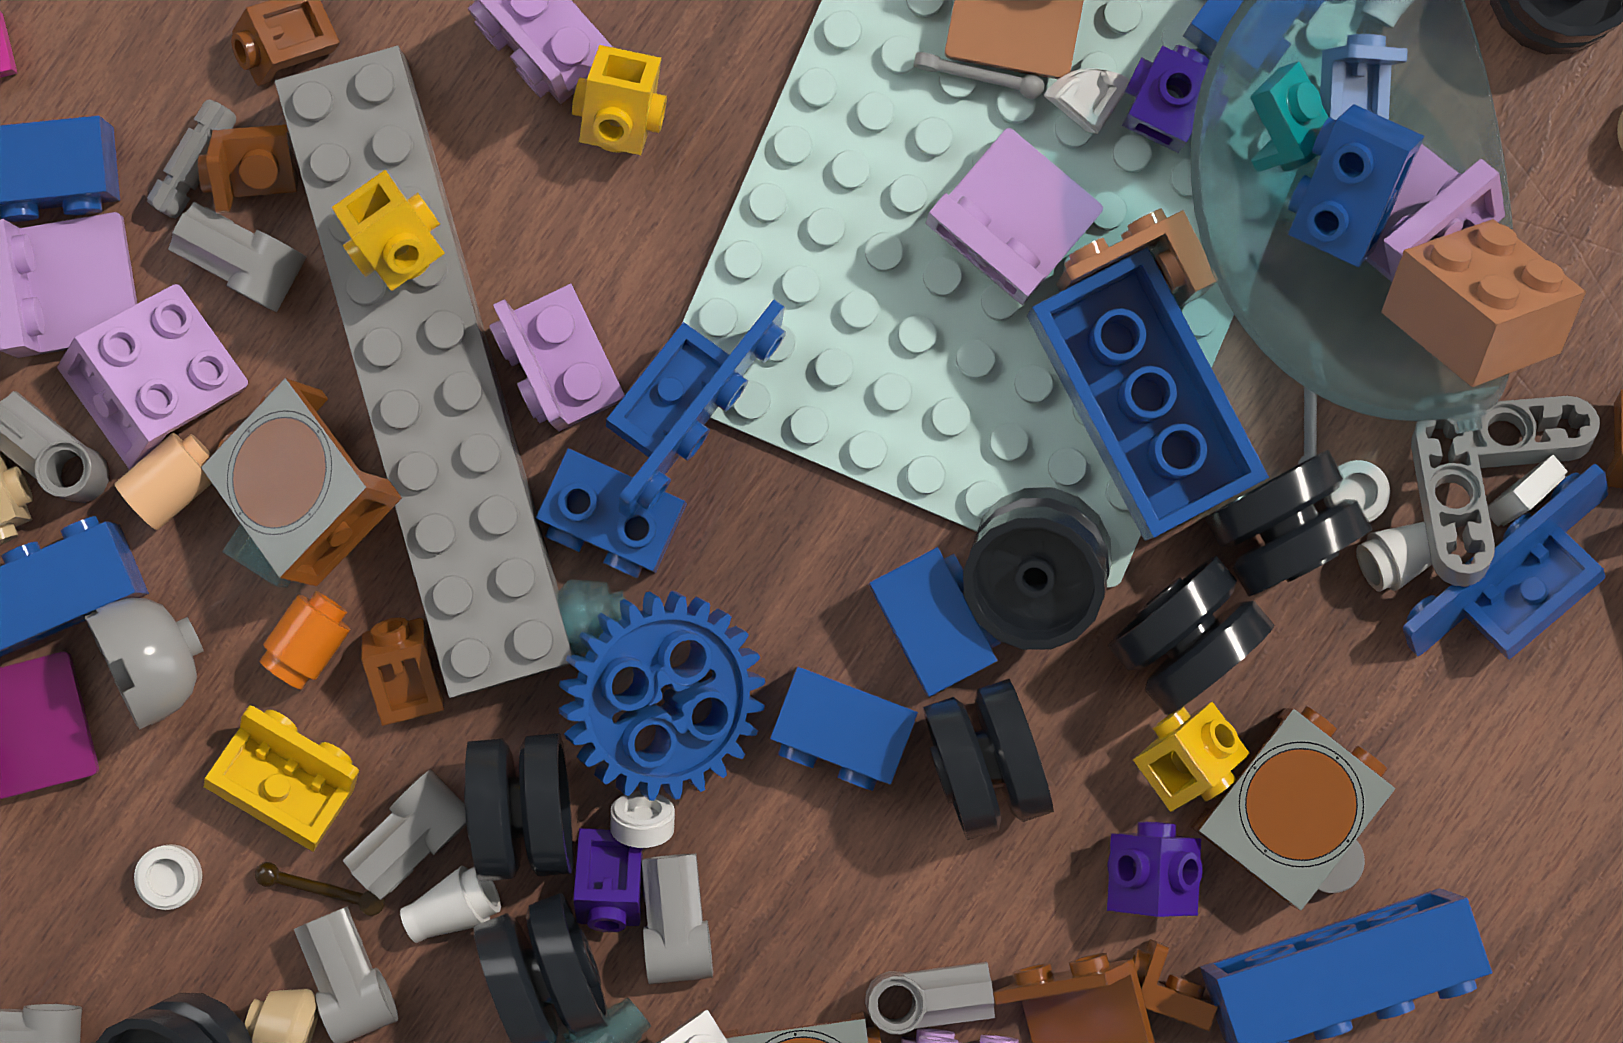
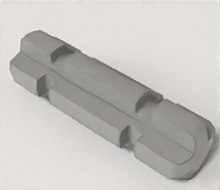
(182, 168)

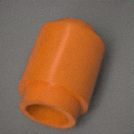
(305, 639)

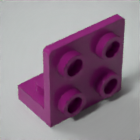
(43, 726)

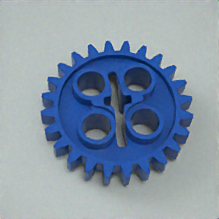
(645, 643)

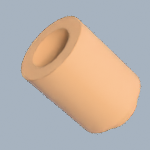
(166, 479)

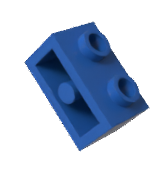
(1353, 184)
(586, 508)

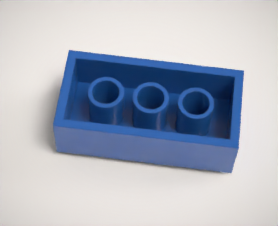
(1146, 394)
(1349, 971)

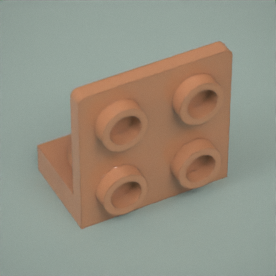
(1015, 34)
(1170, 240)

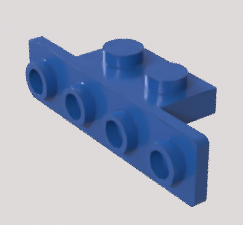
(679, 394)
(1530, 581)

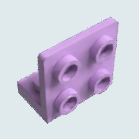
(548, 38)
(1436, 204)
(1014, 215)
(61, 281)
(560, 356)
(150, 372)

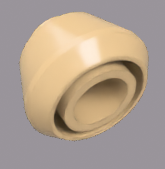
(283, 1017)

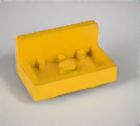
(283, 777)

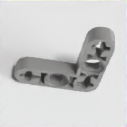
(1478, 450)

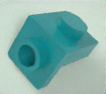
(1292, 117)

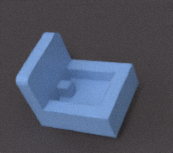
(1359, 74)

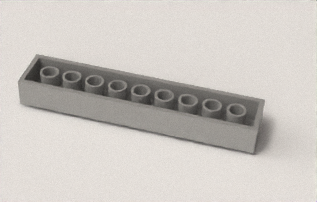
(430, 385)

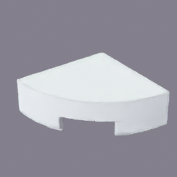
(1088, 96)
(1527, 491)

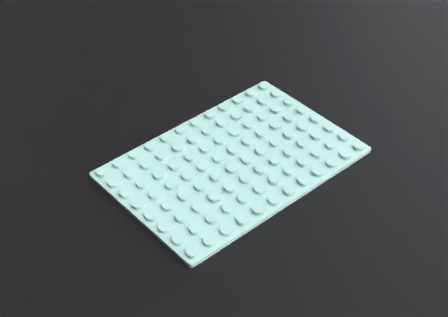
(895, 343)

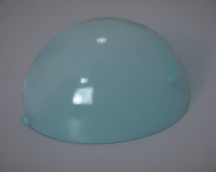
(1294, 300)

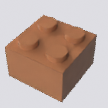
(1483, 302)

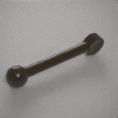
(268, 875)

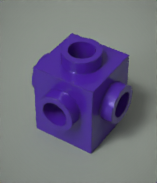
(1154, 110)
(1154, 871)

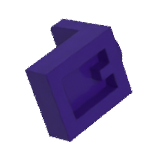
(607, 882)

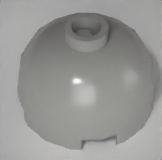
(147, 656)

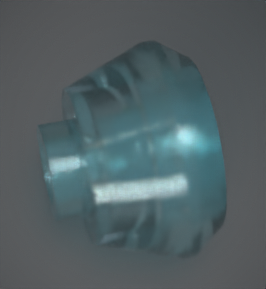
(579, 606)

